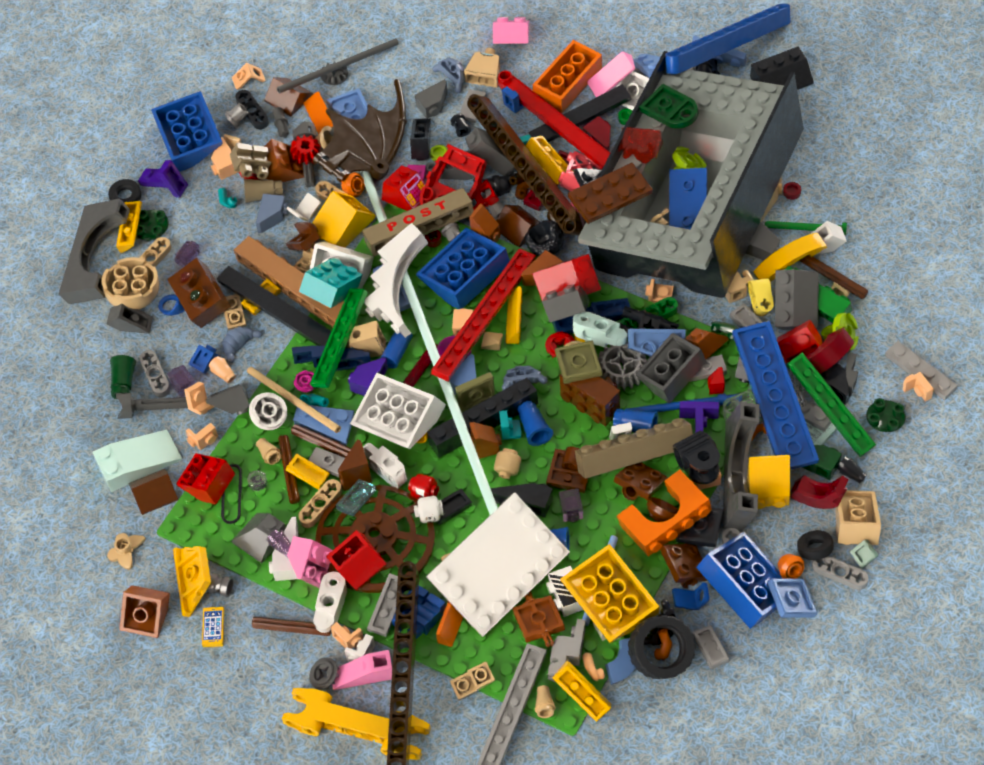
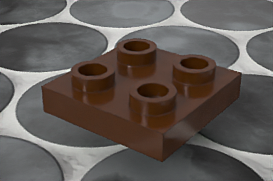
(564, 471)
(639, 481)
(682, 563)

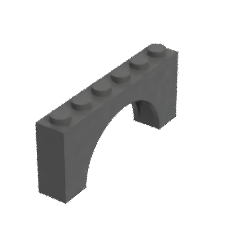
(96, 221)
(738, 503)

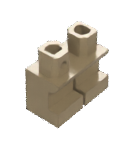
(250, 160)

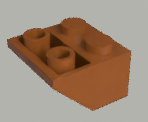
(282, 164)

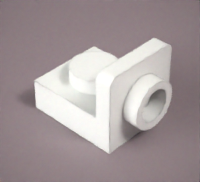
(363, 648)

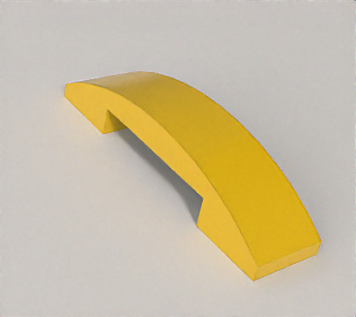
(790, 254)

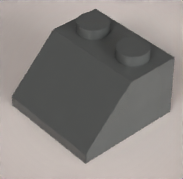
(565, 303)

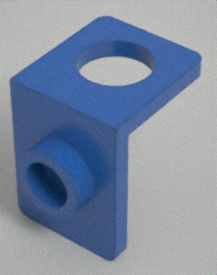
(690, 599)

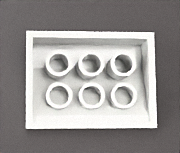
(397, 411)

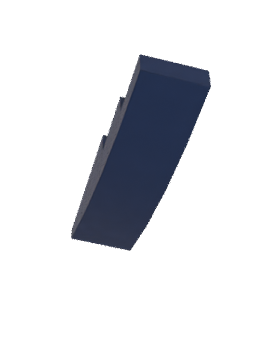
(608, 309)
(350, 358)

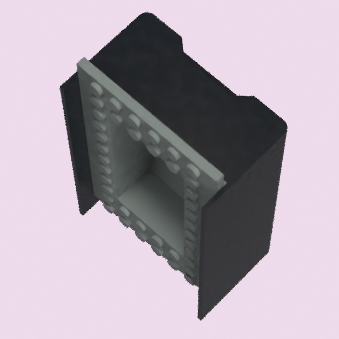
(745, 139)

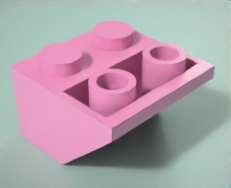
(511, 31)
(309, 560)

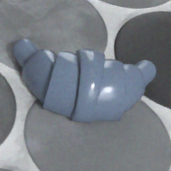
(453, 70)
(236, 339)
(521, 372)

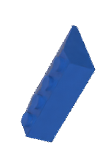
(187, 130)
(464, 268)
(741, 577)

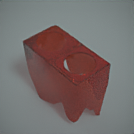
(642, 143)

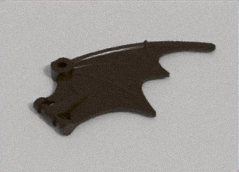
(366, 142)

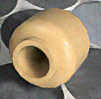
(507, 463)

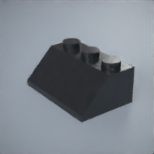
(778, 68)

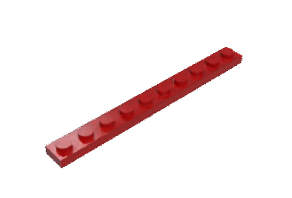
(482, 315)

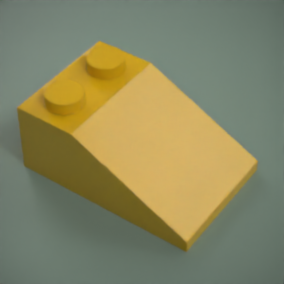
(770, 480)

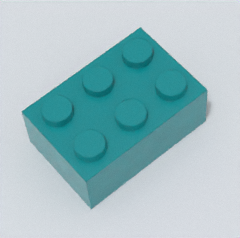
(330, 282)

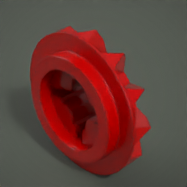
(557, 339)

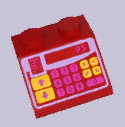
(403, 188)

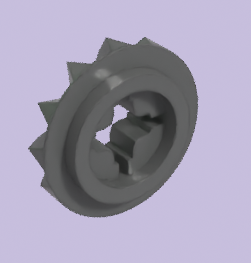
(340, 76)
(316, 675)

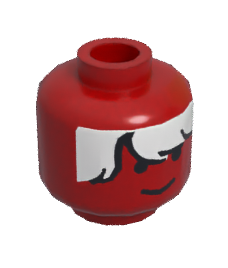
(423, 486)

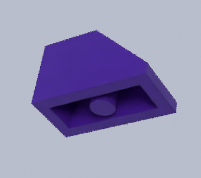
(364, 374)

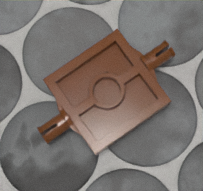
(538, 619)

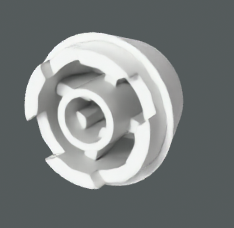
(268, 411)

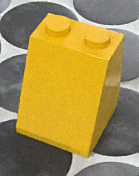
(342, 219)

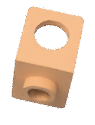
(246, 74)

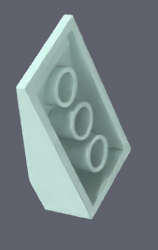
(135, 458)

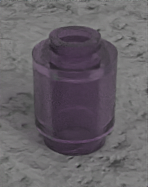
(187, 253)

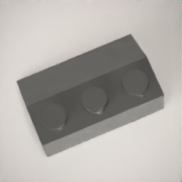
(796, 298)
(671, 367)

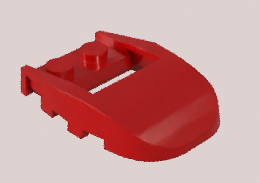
(458, 159)

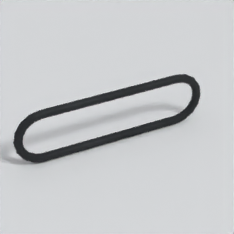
(239, 498)

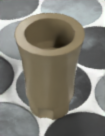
(256, 188)

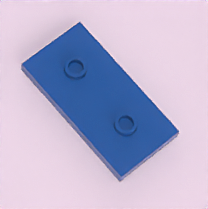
(686, 195)

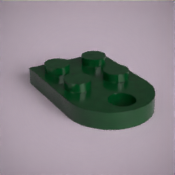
(669, 107)

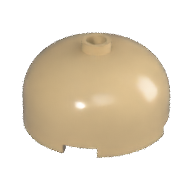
(131, 283)

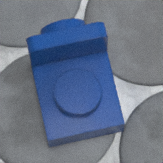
(511, 99)
(202, 358)

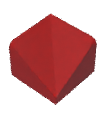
(716, 382)

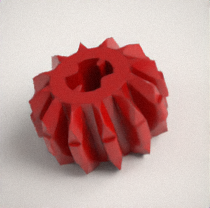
(304, 149)

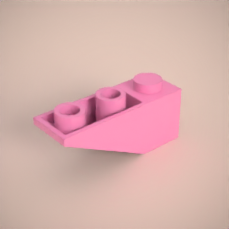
(364, 670)

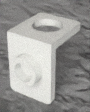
(306, 208)

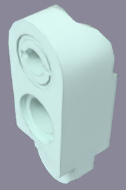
(599, 329)

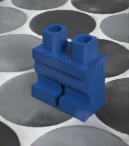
(429, 611)

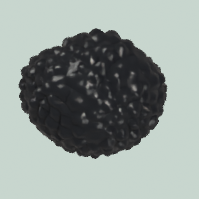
(545, 236)

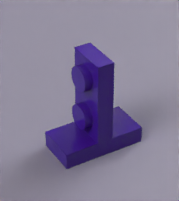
(165, 177)
(700, 411)

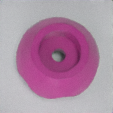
(301, 378)

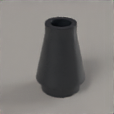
(850, 469)

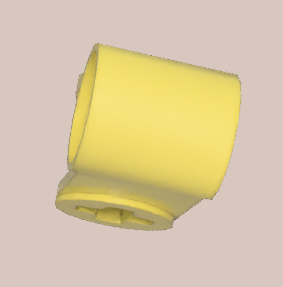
(760, 294)

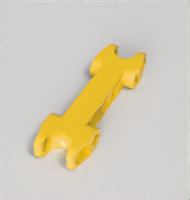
(323, 714)

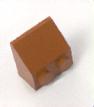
(143, 611)

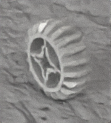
(631, 364)

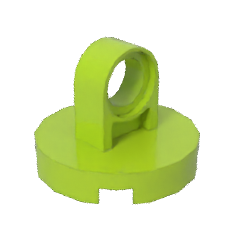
(686, 160)
(846, 321)

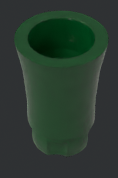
(121, 374)

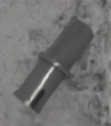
(280, 122)

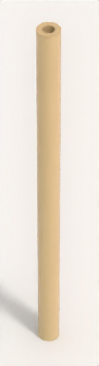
(293, 399)

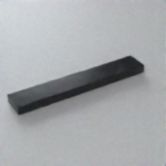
(587, 111)

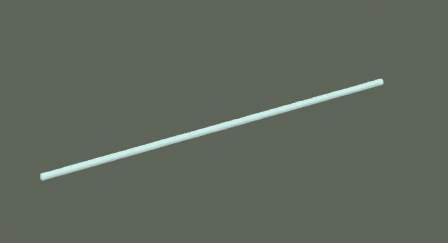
(434, 356)

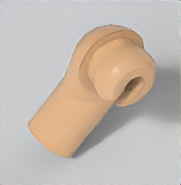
(589, 665)

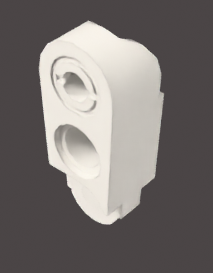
(385, 465)
(328, 615)

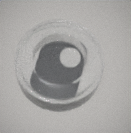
(257, 480)

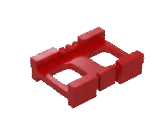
(490, 200)

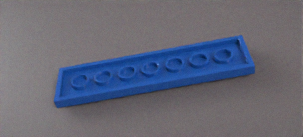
(775, 394)

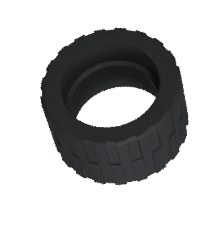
(686, 647)

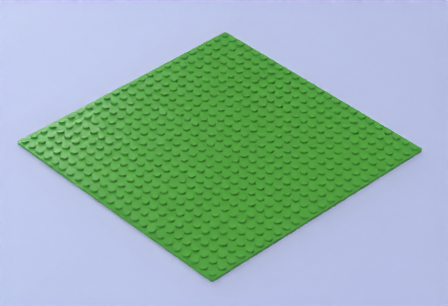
(201, 524)

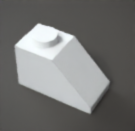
(831, 235)

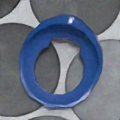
(177, 309)

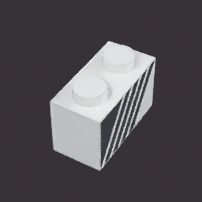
(563, 599)

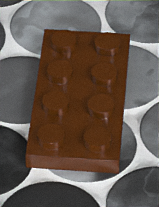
(610, 193)

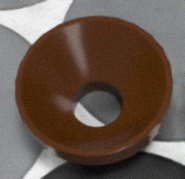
(660, 509)

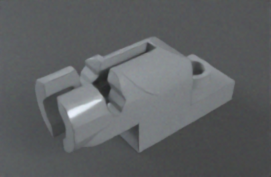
(567, 648)

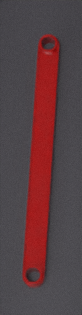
(555, 119)

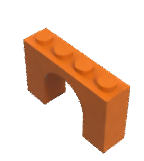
(653, 535)

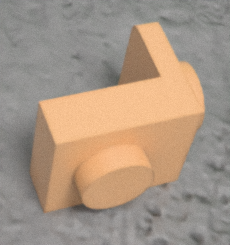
(203, 438)

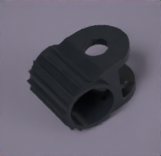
(698, 454)

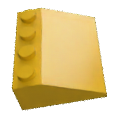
(610, 594)

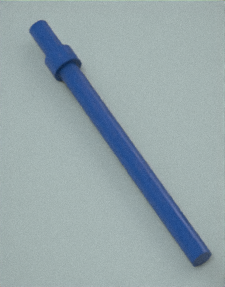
(676, 405)

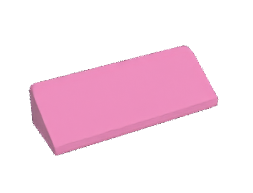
(611, 74)

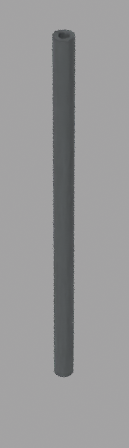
(309, 77)

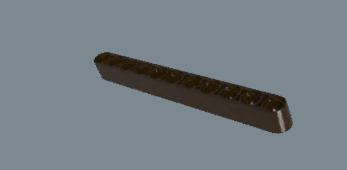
(525, 164)
(402, 660)

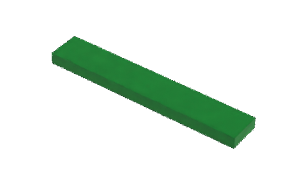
(338, 338)
(831, 404)

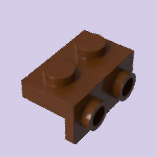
(307, 236)

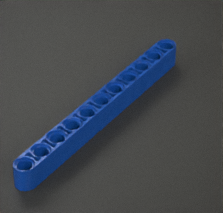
(727, 38)

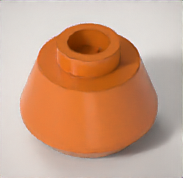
(353, 184)
(790, 566)

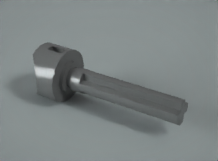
(302, 129)
(129, 404)

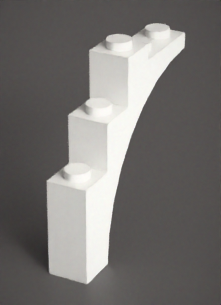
(388, 278)

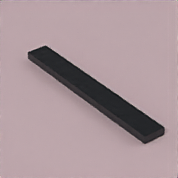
(274, 306)

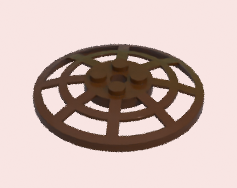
(388, 536)

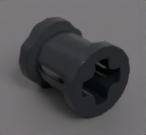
(460, 125)

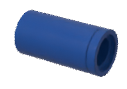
(395, 349)

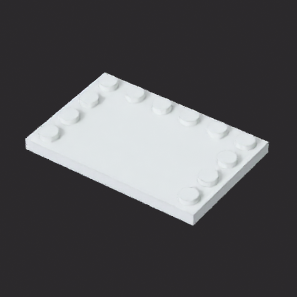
(498, 564)

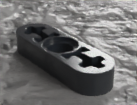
(252, 103)

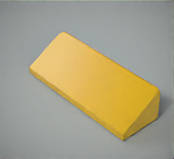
(547, 157)
(128, 231)
(514, 316)
(582, 691)

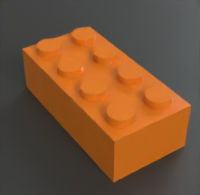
(568, 75)

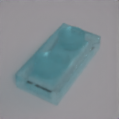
(356, 497)

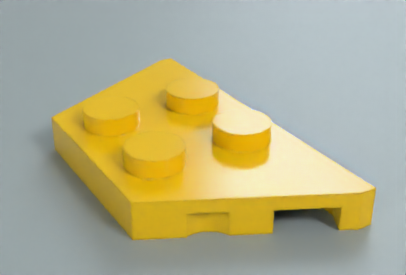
(192, 576)

